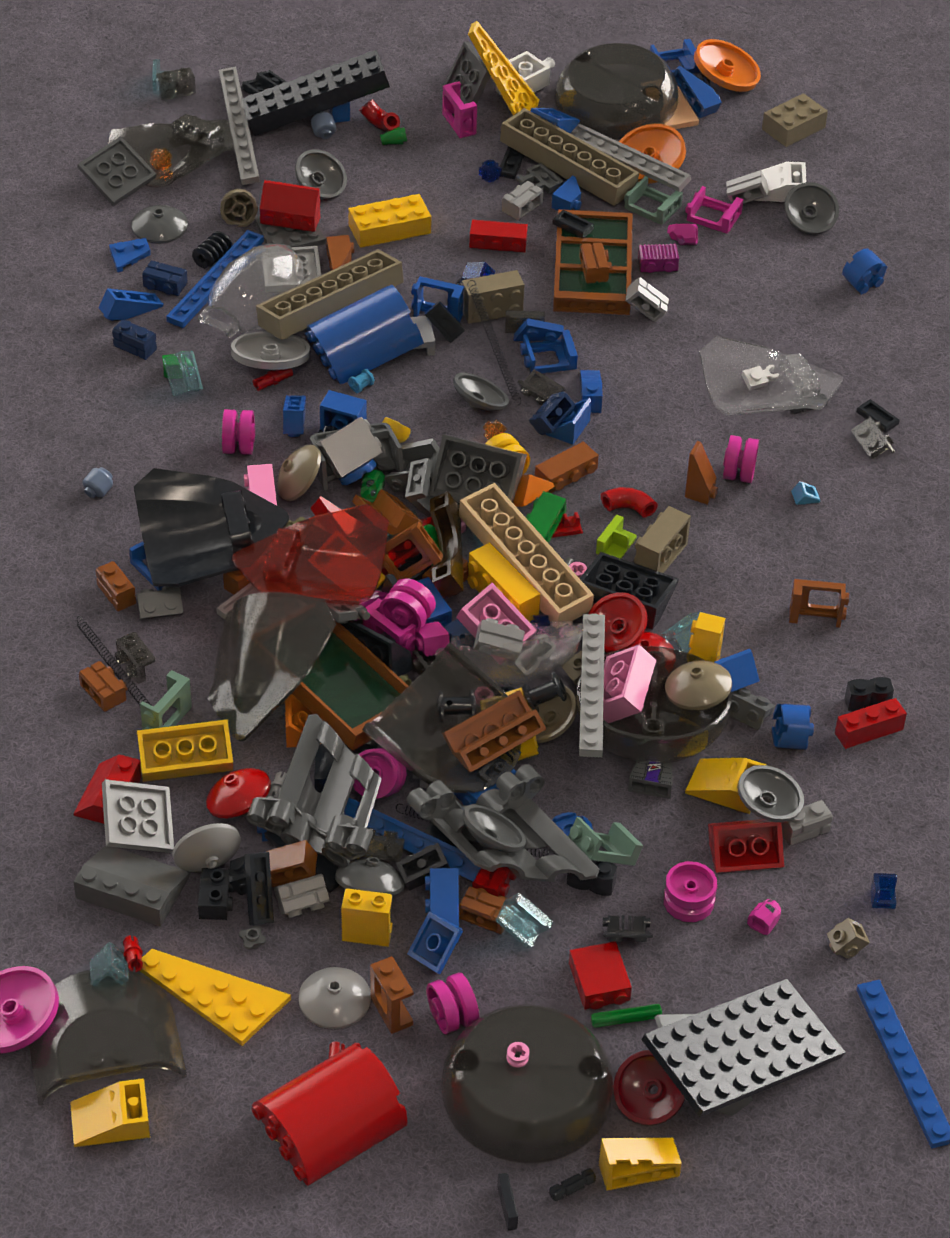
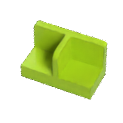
(615, 539)

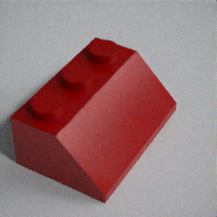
(290, 206)
(116, 768)
(746, 845)

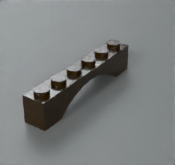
(448, 573)

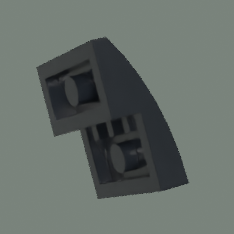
(263, 81)

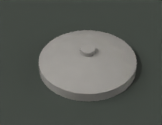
(269, 352)

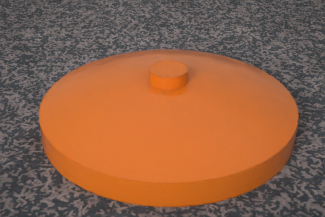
(727, 65)
(658, 142)

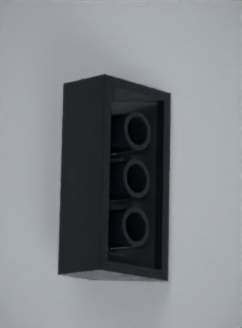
(388, 651)

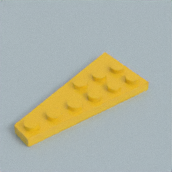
(507, 79)
(222, 999)

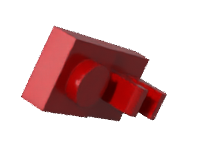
(569, 526)

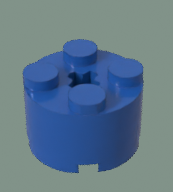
(865, 271)
(792, 726)

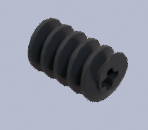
(211, 249)

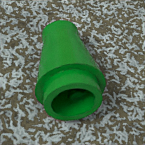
(395, 136)

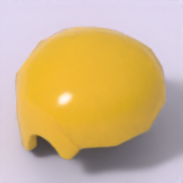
(400, 431)

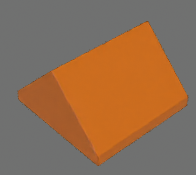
(529, 489)
(296, 717)

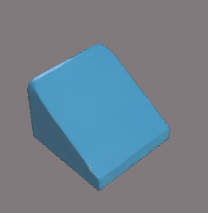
(805, 494)

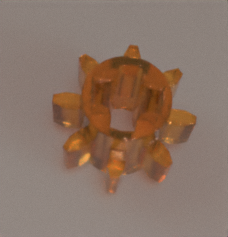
(160, 159)
(493, 429)

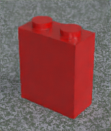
(600, 975)

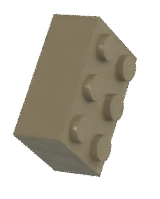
(794, 120)
(498, 293)
(663, 540)

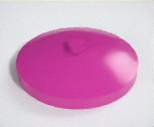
(26, 1006)

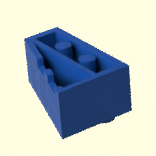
(444, 894)

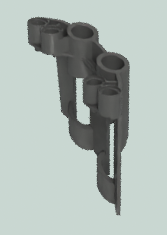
(515, 802)
(318, 817)

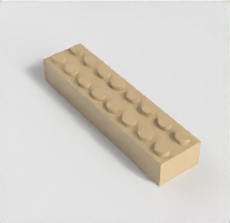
(499, 522)

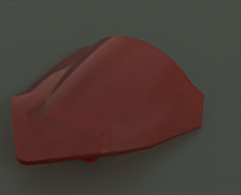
(322, 557)

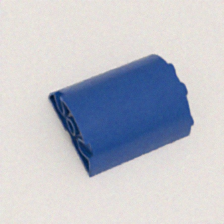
(364, 334)

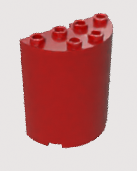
(332, 1112)

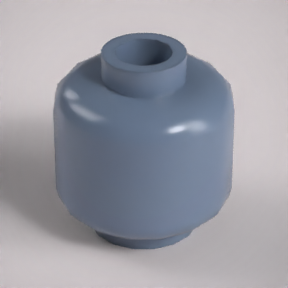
(323, 125)
(97, 482)

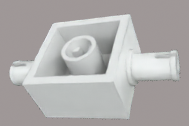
(532, 70)

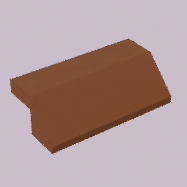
(392, 509)
(493, 731)

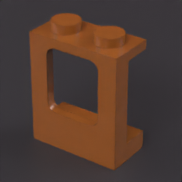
(425, 545)
(800, 597)
(389, 998)

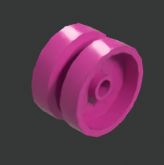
(238, 432)
(740, 459)
(408, 604)
(390, 770)
(690, 891)
(452, 1003)

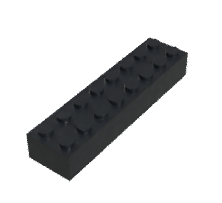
(315, 92)

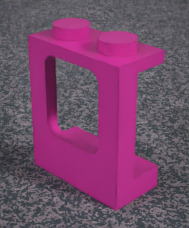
(465, 115)
(728, 219)
(381, 624)

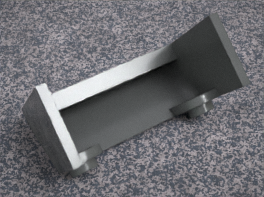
(389, 459)

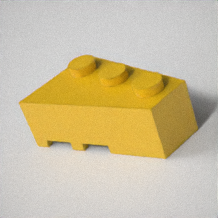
(707, 637)
(637, 1161)

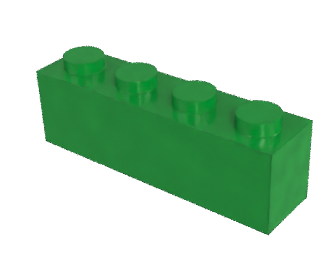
(547, 514)

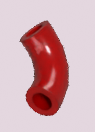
(378, 117)
(629, 498)

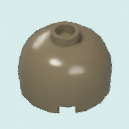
(238, 204)

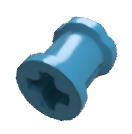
(360, 381)

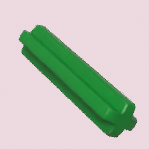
(625, 1015)

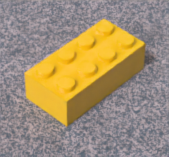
(389, 220)
(490, 566)
(185, 750)

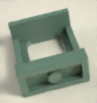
(669, 204)
(177, 695)
(619, 842)

